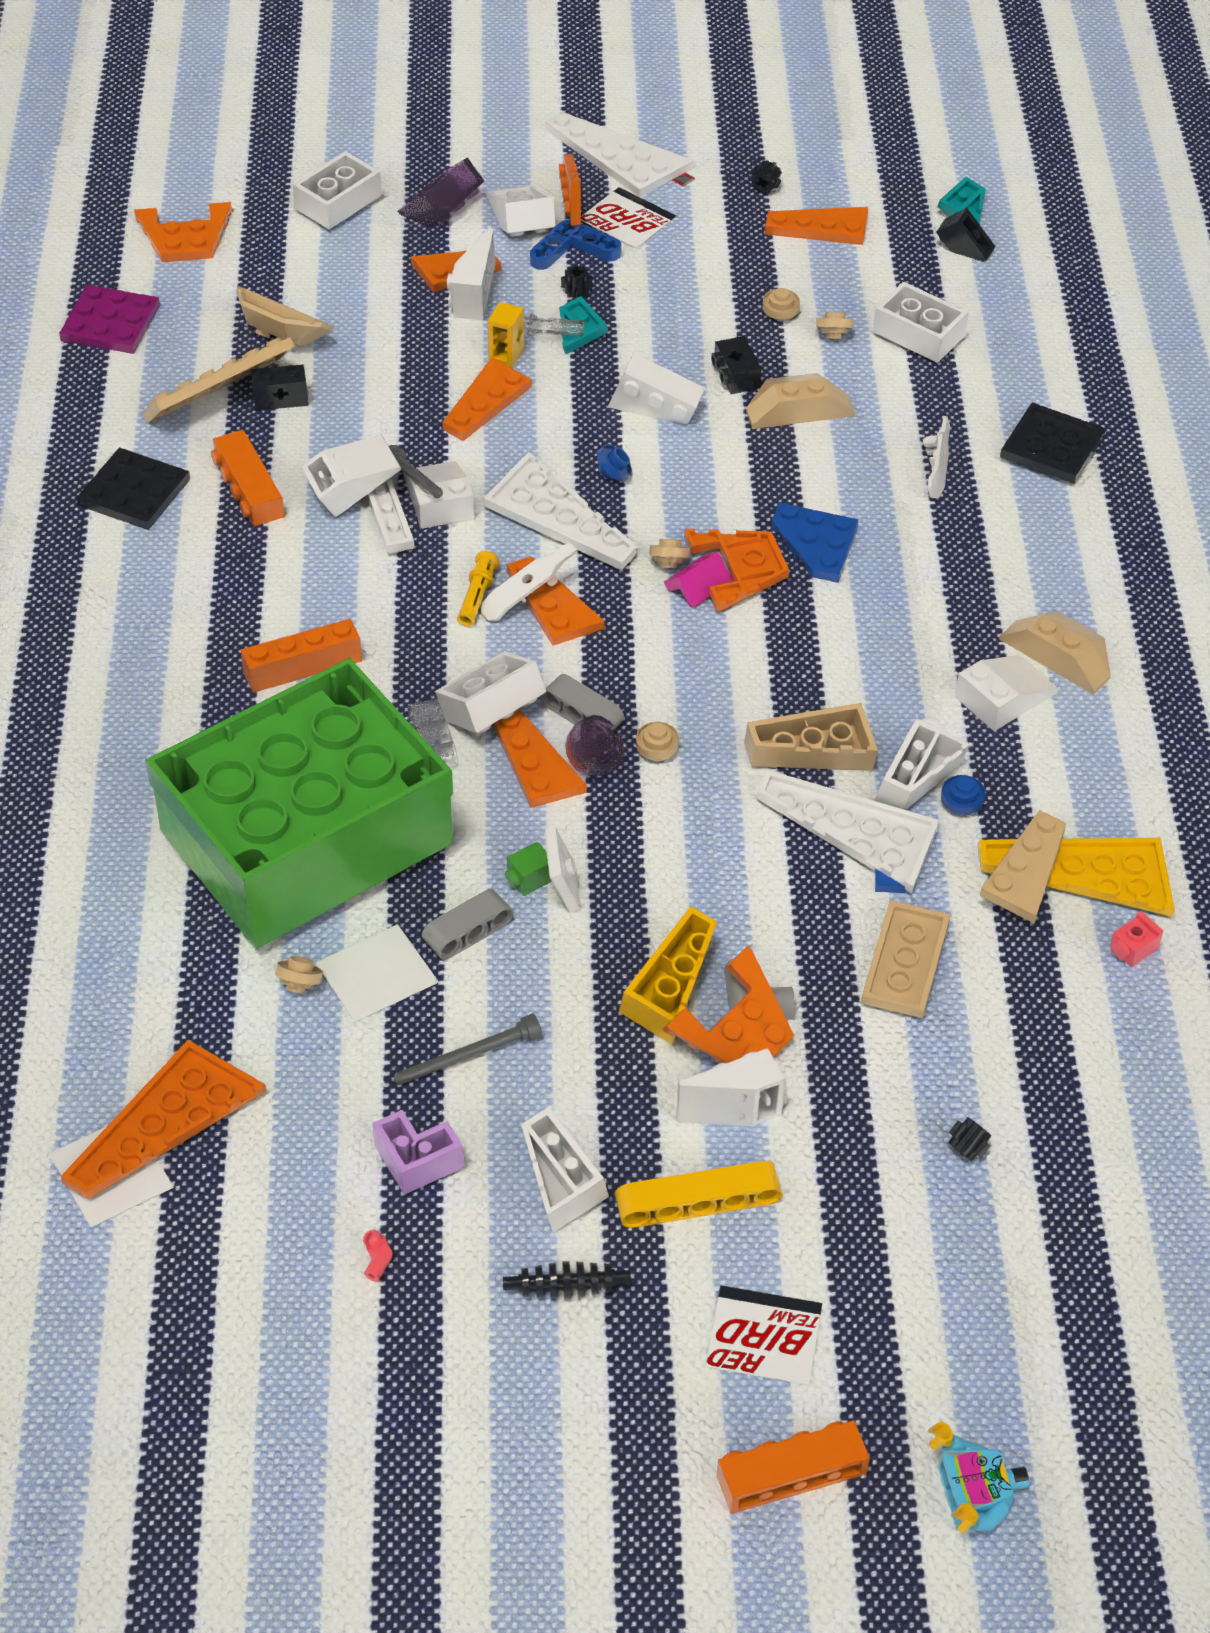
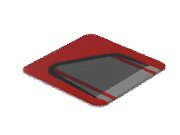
(683, 179)

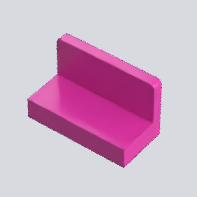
(698, 577)

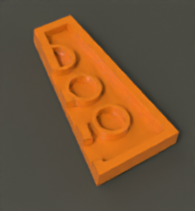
(570, 189)
(827, 224)
(485, 398)
(558, 609)
(536, 763)

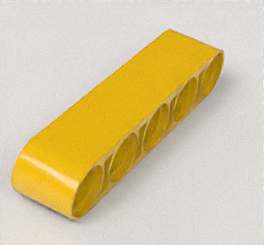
(698, 1194)

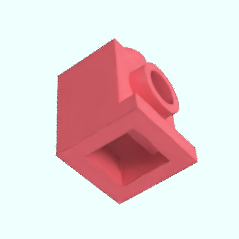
(1136, 939)

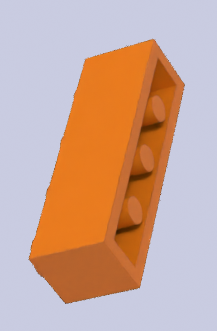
(247, 478)
(300, 655)
(792, 1466)

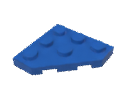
(816, 538)

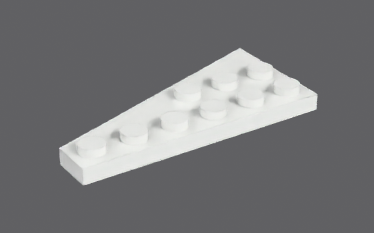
(624, 158)
(554, 509)
(864, 829)

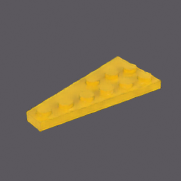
(1102, 868)

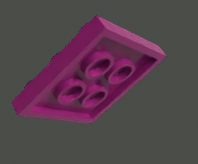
(109, 319)

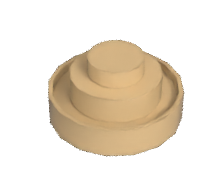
(781, 304)
(834, 324)
(669, 552)
(657, 741)
(298, 973)

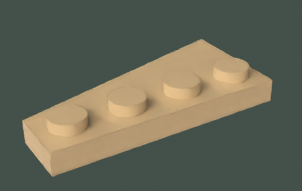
(1026, 869)

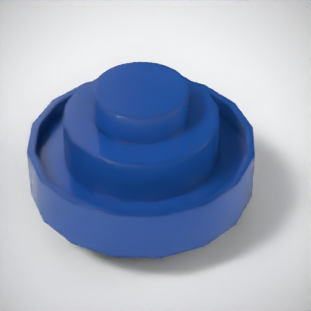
(614, 462)
(963, 794)

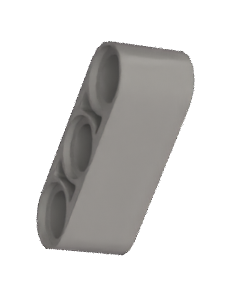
(576, 701)
(467, 924)

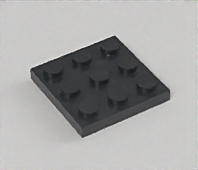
(1052, 442)
(133, 488)

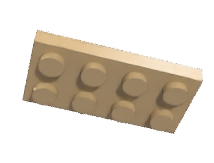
(905, 959)

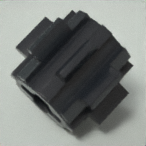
(766, 176)
(576, 281)
(969, 1139)

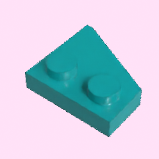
(964, 195)

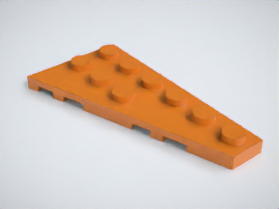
(171, 1108)

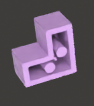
(417, 1157)

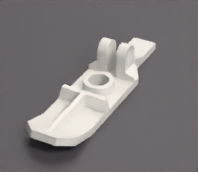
(938, 447)
(516, 589)

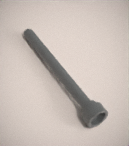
(414, 473)
(526, 1029)

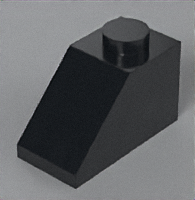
(965, 236)

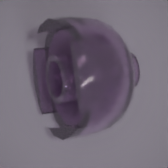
(594, 747)

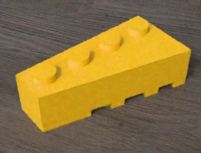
(670, 974)

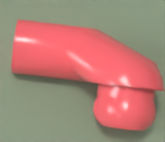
(379, 1252)

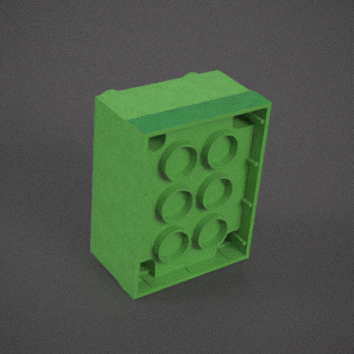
(303, 801)

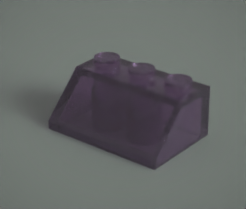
(444, 194)

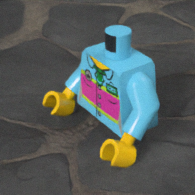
(975, 1481)

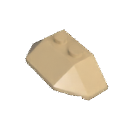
(280, 320)
(797, 401)
(1062, 647)

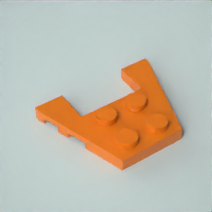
(188, 239)
(751, 560)
(747, 1027)

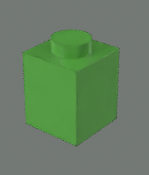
(528, 869)

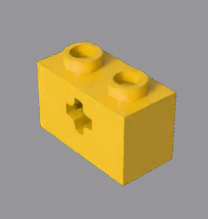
(506, 333)

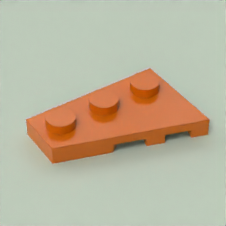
(436, 267)

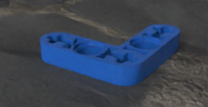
(567, 235)

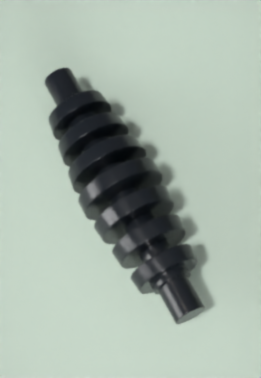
(580, 1279)

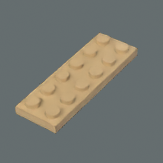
(215, 380)

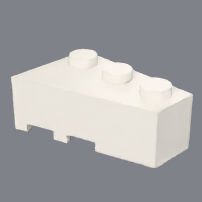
(656, 392)
(920, 765)
(562, 1169)

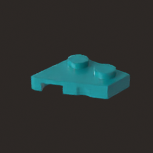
(594, 326)

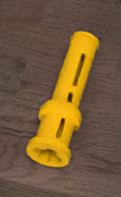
(480, 579)

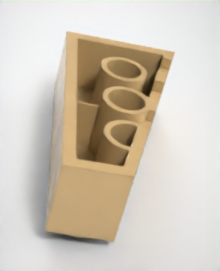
(813, 740)

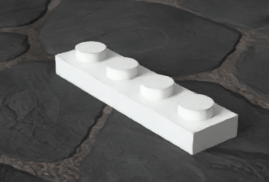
(390, 518)

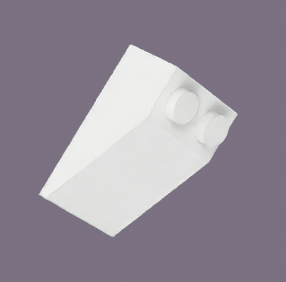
(522, 209)
(473, 279)
(457, 497)
(1002, 689)

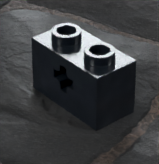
(736, 365)
(279, 387)

